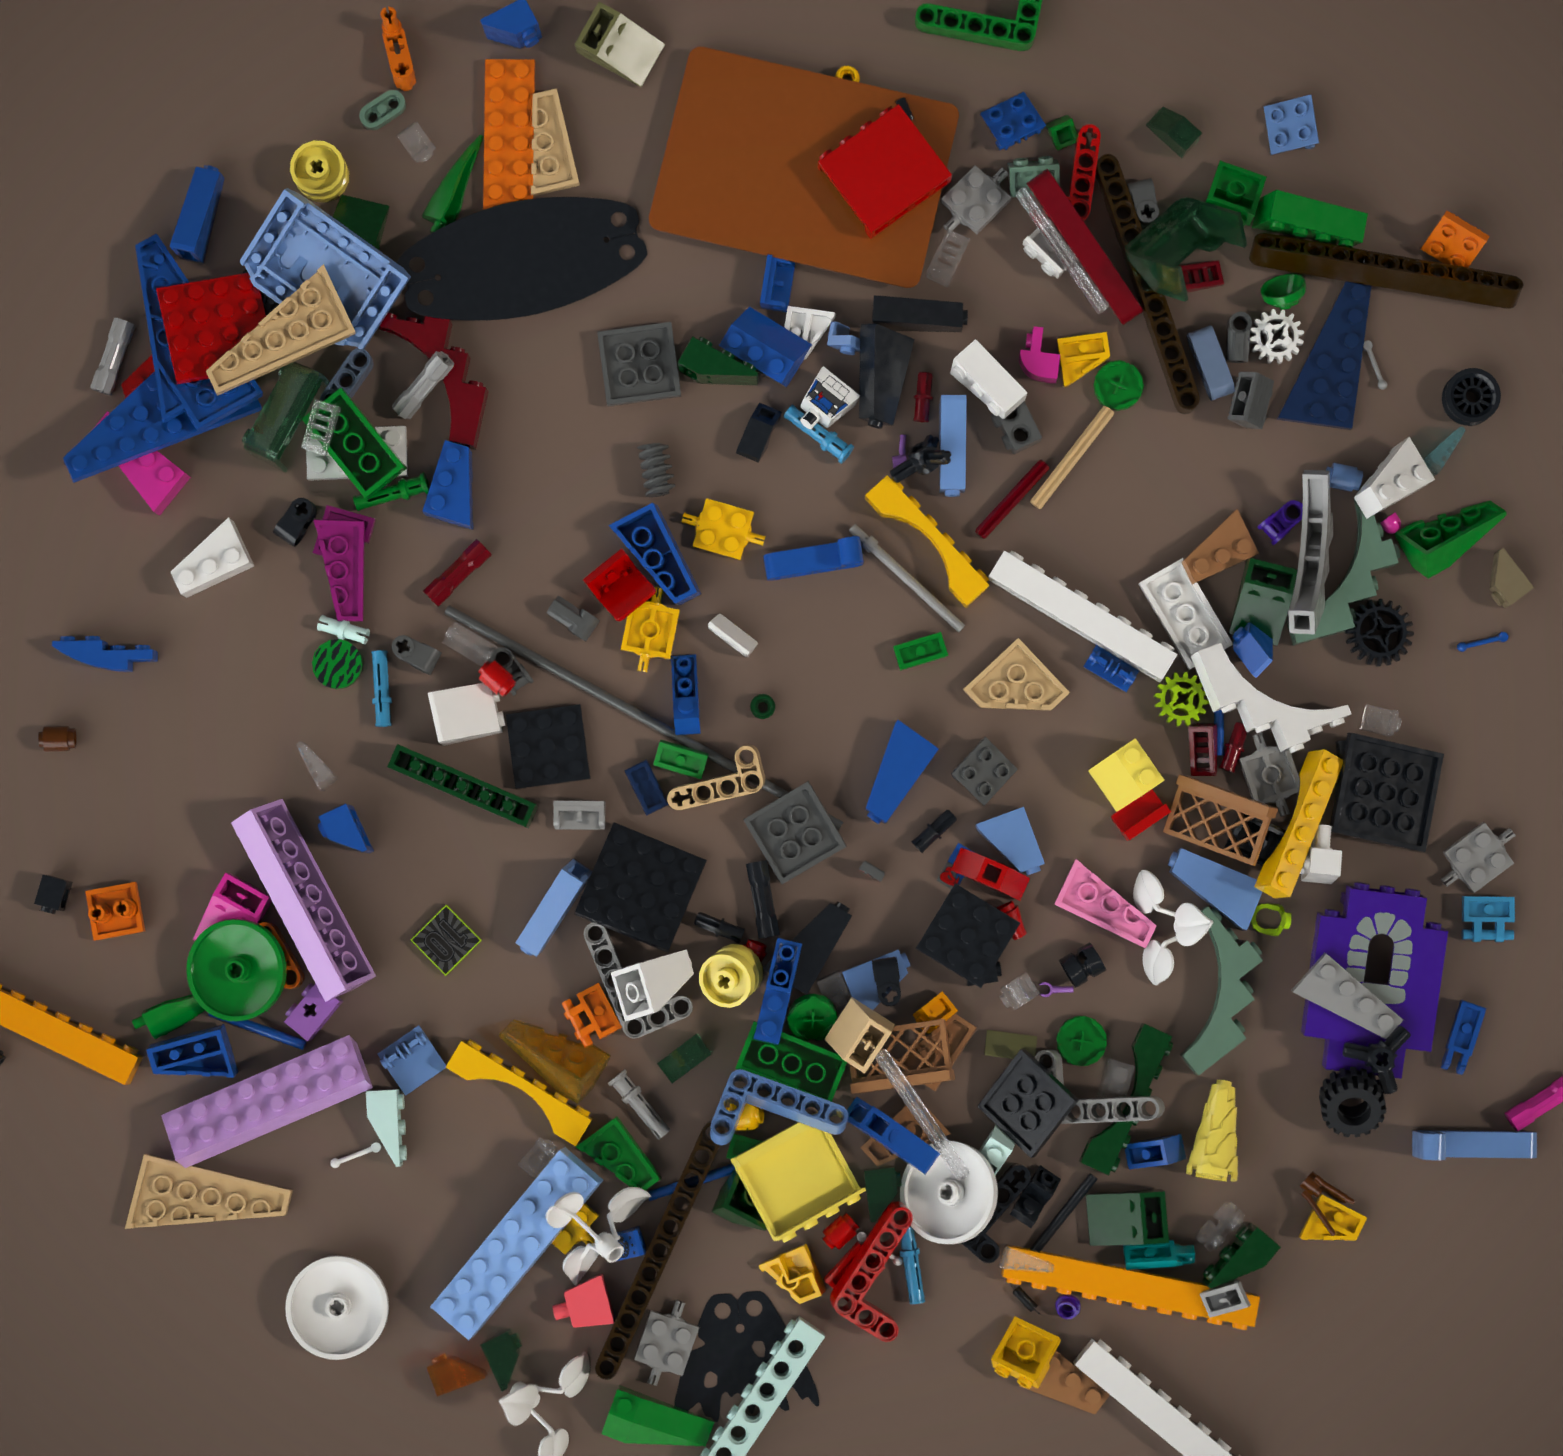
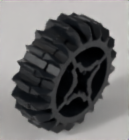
(1376, 621)

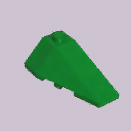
(1441, 542)
(647, 1420)

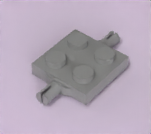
(975, 200)
(1270, 774)
(1478, 857)
(666, 1342)

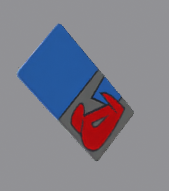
(947, 876)

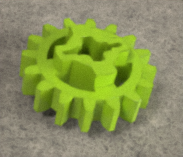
(1189, 708)

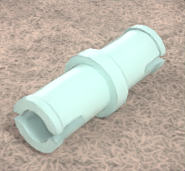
(343, 629)

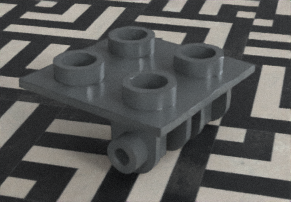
(984, 771)

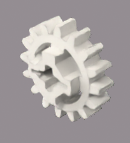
(1284, 341)

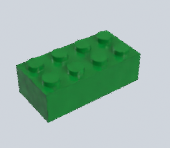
(359, 447)
(793, 1064)

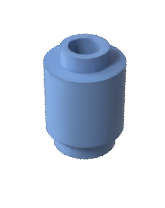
(1345, 477)

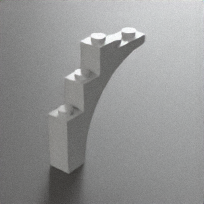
(1313, 564)

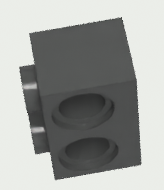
(1023, 422)

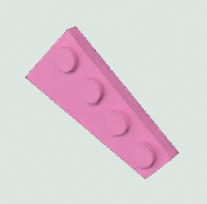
(1096, 902)

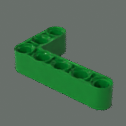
(988, 24)

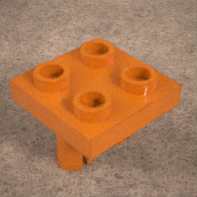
(1454, 241)
(115, 911)

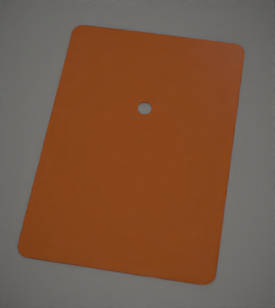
(749, 176)

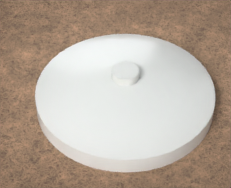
(949, 1208)
(337, 1307)

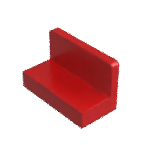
(1140, 815)

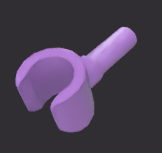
(897, 460)
(1057, 989)

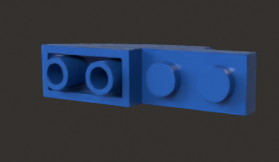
(96, 653)
(778, 991)
(892, 1135)

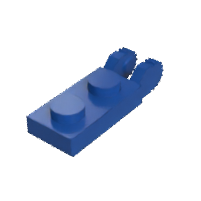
(1463, 1034)

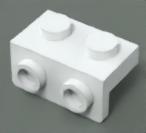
(1038, 247)

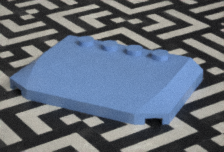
(304, 237)

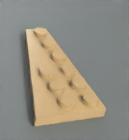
(293, 330)
(181, 1195)

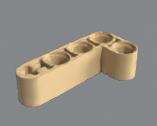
(715, 784)

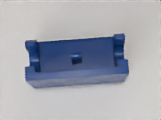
(777, 284)

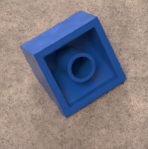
(513, 25)
(344, 827)

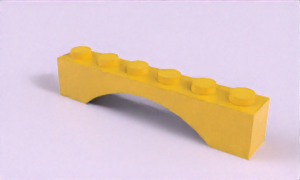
(892, 503)
(1285, 863)
(565, 1120)

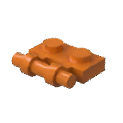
(599, 1012)

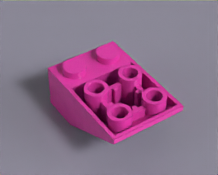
(234, 900)

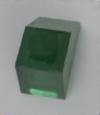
(1174, 131)
(684, 1058)
(881, 1189)
(502, 1355)

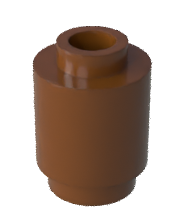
(57, 738)

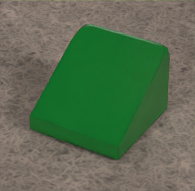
(1062, 132)

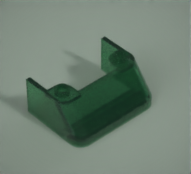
(1175, 236)
(283, 413)

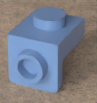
(841, 340)

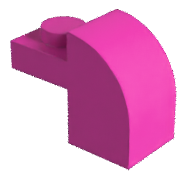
(1038, 364)

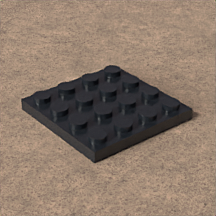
(1386, 792)
(640, 887)

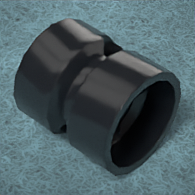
(1082, 965)

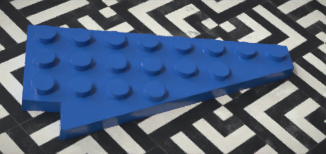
(194, 398)
(135, 431)

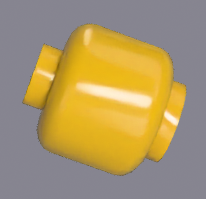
(750, 1118)

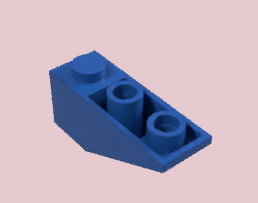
(685, 694)

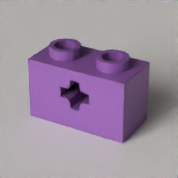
(310, 1025)

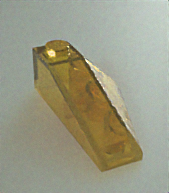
(559, 1061)

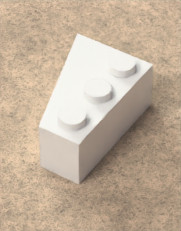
(987, 380)
(1395, 479)
(213, 560)

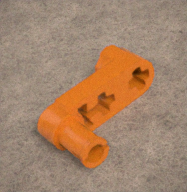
(400, 64)

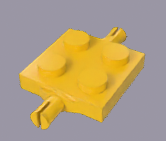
(723, 529)
(651, 631)
(574, 1232)

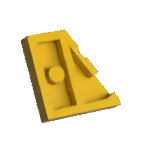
(1081, 355)
(1342, 1219)

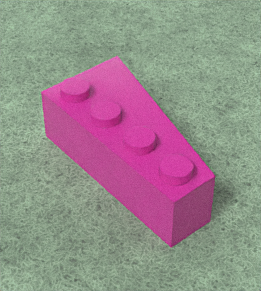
(154, 478)

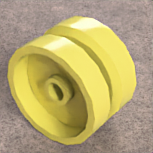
(314, 157)
(730, 975)

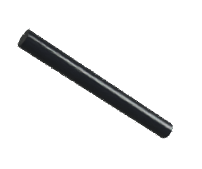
(1064, 1213)

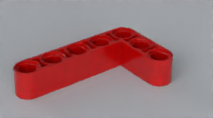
(870, 1272)

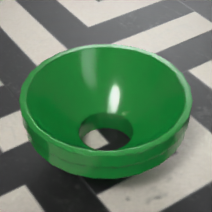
(1283, 290)

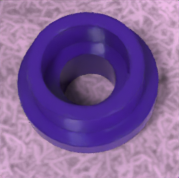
(1065, 1311)

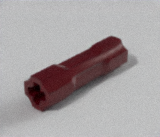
(449, 580)

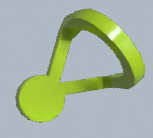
(1284, 924)

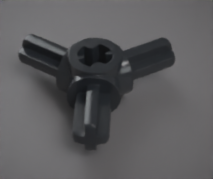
(922, 459)
(1384, 1067)

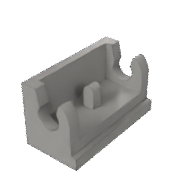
(579, 815)

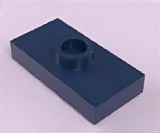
(646, 787)

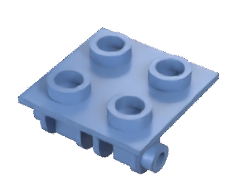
(1291, 125)
(412, 1060)

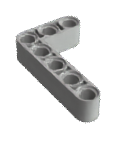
(605, 971)
(1111, 1104)

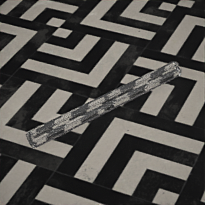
(1062, 250)
(921, 1114)

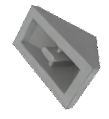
(1225, 1298)

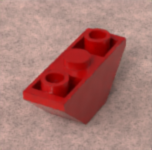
(990, 873)

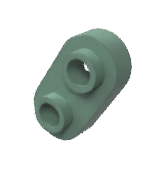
(381, 108)

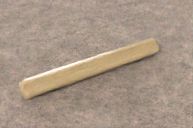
(1072, 457)

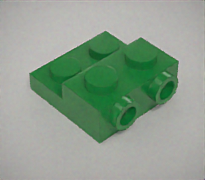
(1236, 190)

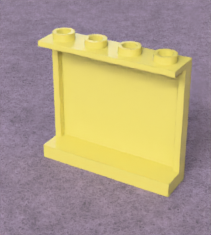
(796, 1179)

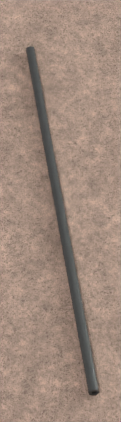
(611, 699)

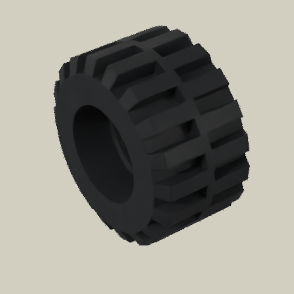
(1349, 1085)

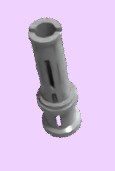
(631, 1094)

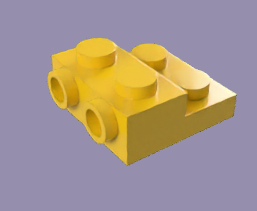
(1025, 1353)

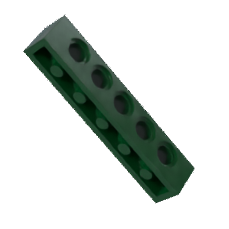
(462, 786)

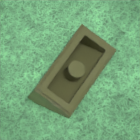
(1008, 1044)

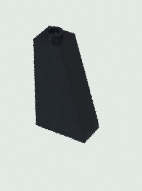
(918, 314)
(882, 373)
(817, 944)

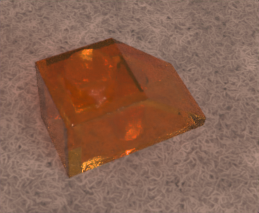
(453, 1373)

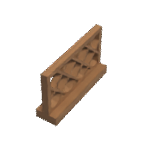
(1225, 798)
(915, 1077)

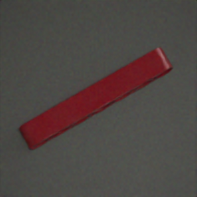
(1085, 246)

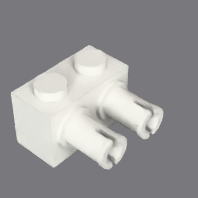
(1322, 862)

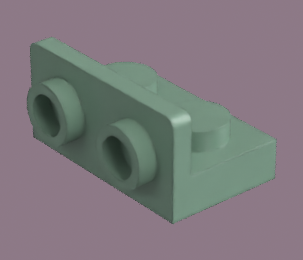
(1023, 171)

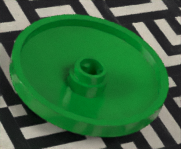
(236, 970)

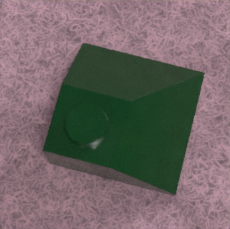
(736, 1205)

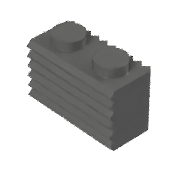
(1251, 400)

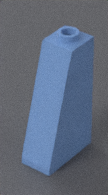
(953, 439)
(1217, 885)
(553, 907)

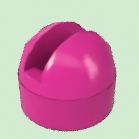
(1391, 523)

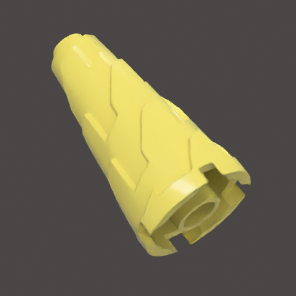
(1216, 1138)

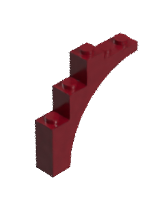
(465, 399)

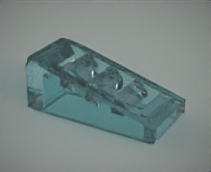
(1438, 457)

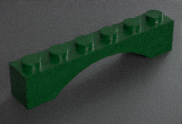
(1148, 1050)

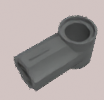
(1238, 340)
(578, 621)

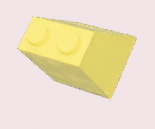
(1126, 775)

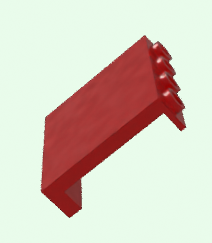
(885, 170)

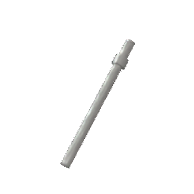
(870, 544)

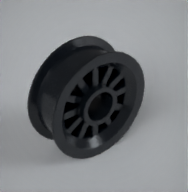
(1493, 396)

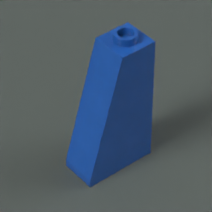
(198, 214)
(899, 770)

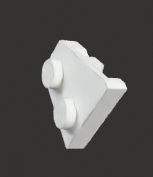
(808, 324)

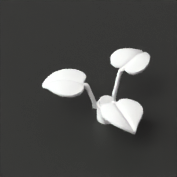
(1189, 926)
(606, 1244)
(523, 1398)

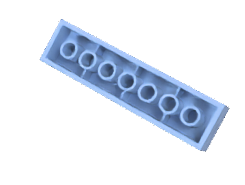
(512, 1246)

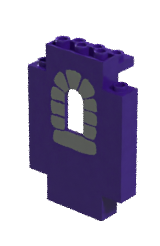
(1413, 975)

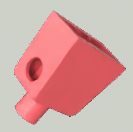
(586, 1304)

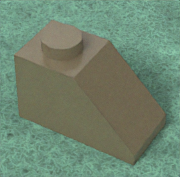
(1507, 580)

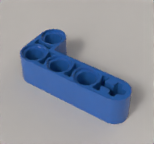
(815, 559)

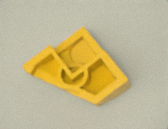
(796, 1273)

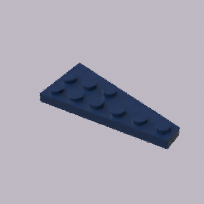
(1330, 376)

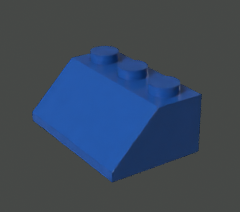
(766, 345)

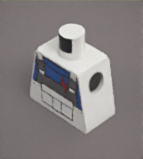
(827, 400)

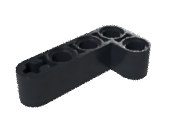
(982, 1238)

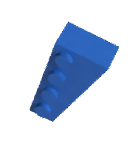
(654, 546)

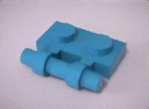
(1488, 909)

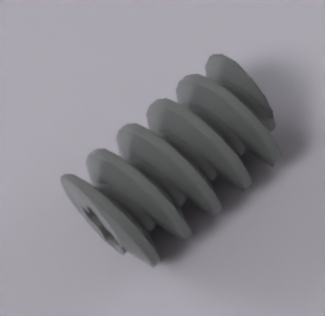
(655, 469)

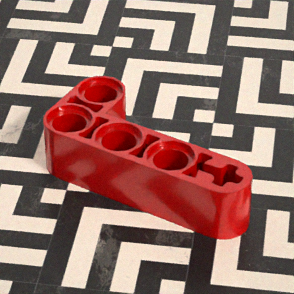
(1084, 174)

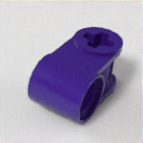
(1279, 524)

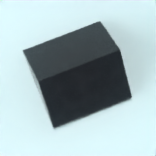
(1271, 840)

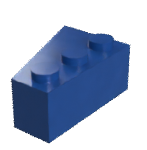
(451, 487)
(195, 1053)

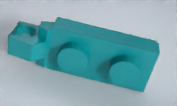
(1157, 1255)

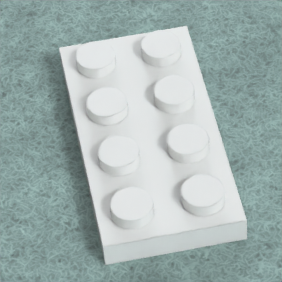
(325, 468)
(1184, 612)

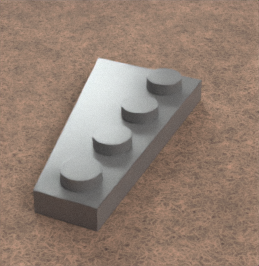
(1344, 995)

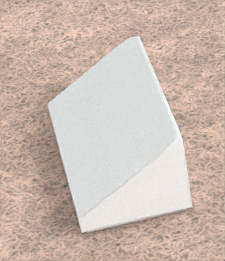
(732, 635)

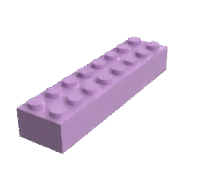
(303, 899)
(266, 1101)

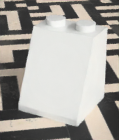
(465, 713)
(651, 984)

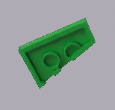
(621, 1155)

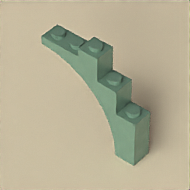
(1358, 584)
(1232, 995)

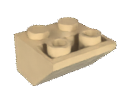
(859, 1034)

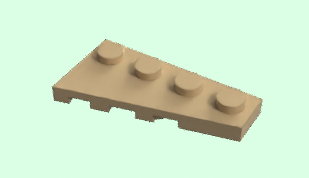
(552, 155)

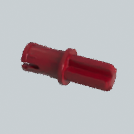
(923, 397)
(1234, 747)

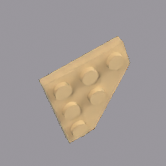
(1016, 682)

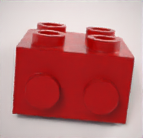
(619, 585)

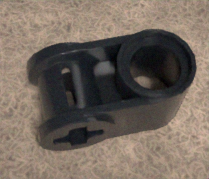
(295, 523)
(887, 976)

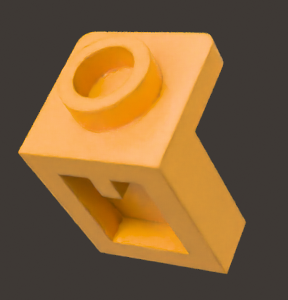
(937, 1008)

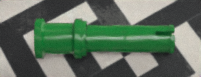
(405, 492)

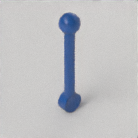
(1502, 637)

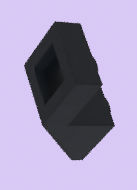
(758, 432)
(1035, 1196)

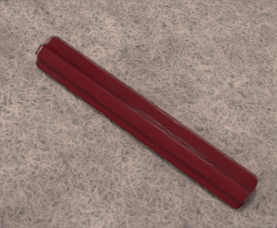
(1012, 499)

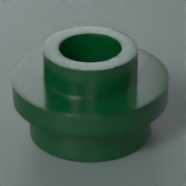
(757, 700)

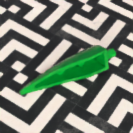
(449, 195)
(168, 1015)

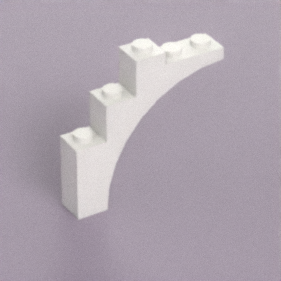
(1258, 712)

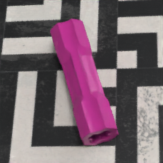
(1528, 1111)

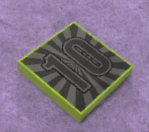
(446, 940)

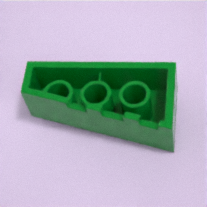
(1309, 219)

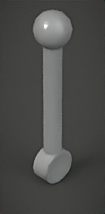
(1382, 384)

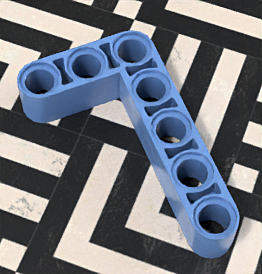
(773, 1104)
(1473, 1144)

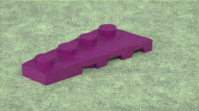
(344, 558)

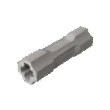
(118, 340)
(433, 372)

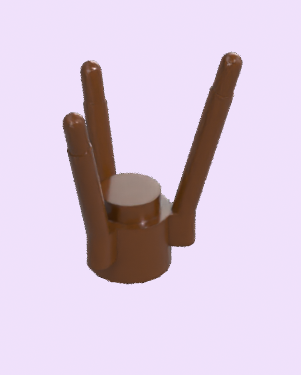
(1314, 1186)

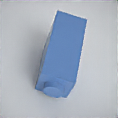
(1014, 840)
(861, 979)

